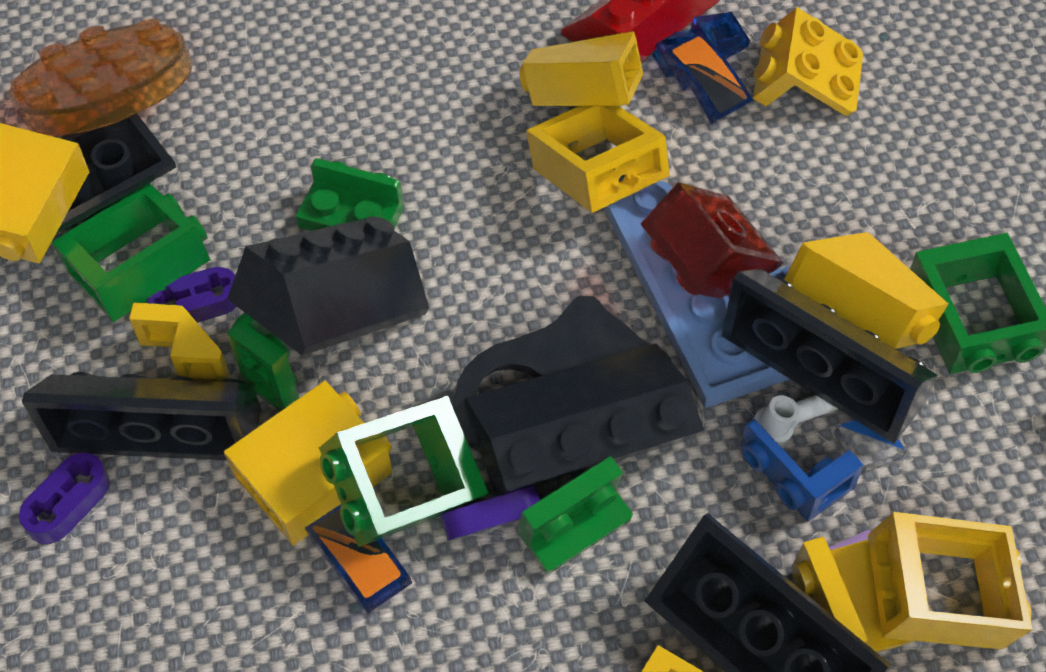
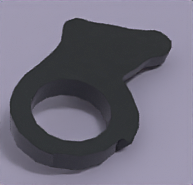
(577, 337)

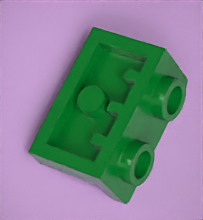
(348, 195)
(263, 361)
(575, 516)

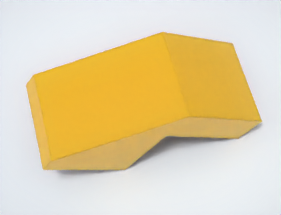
(192, 349)

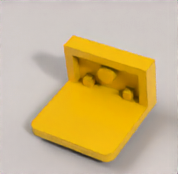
(813, 58)
(843, 586)

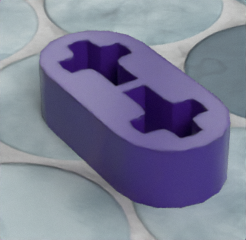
(197, 295)
(64, 498)
(488, 513)

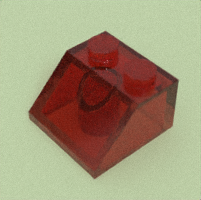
(706, 240)

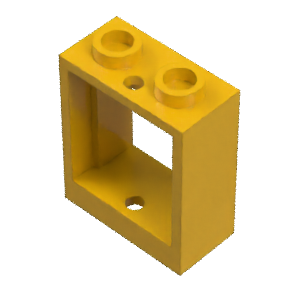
(595, 182)
(901, 586)

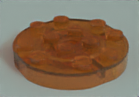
(100, 77)

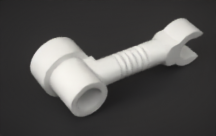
(785, 414)

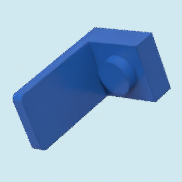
(799, 491)

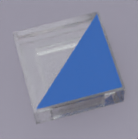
(868, 446)

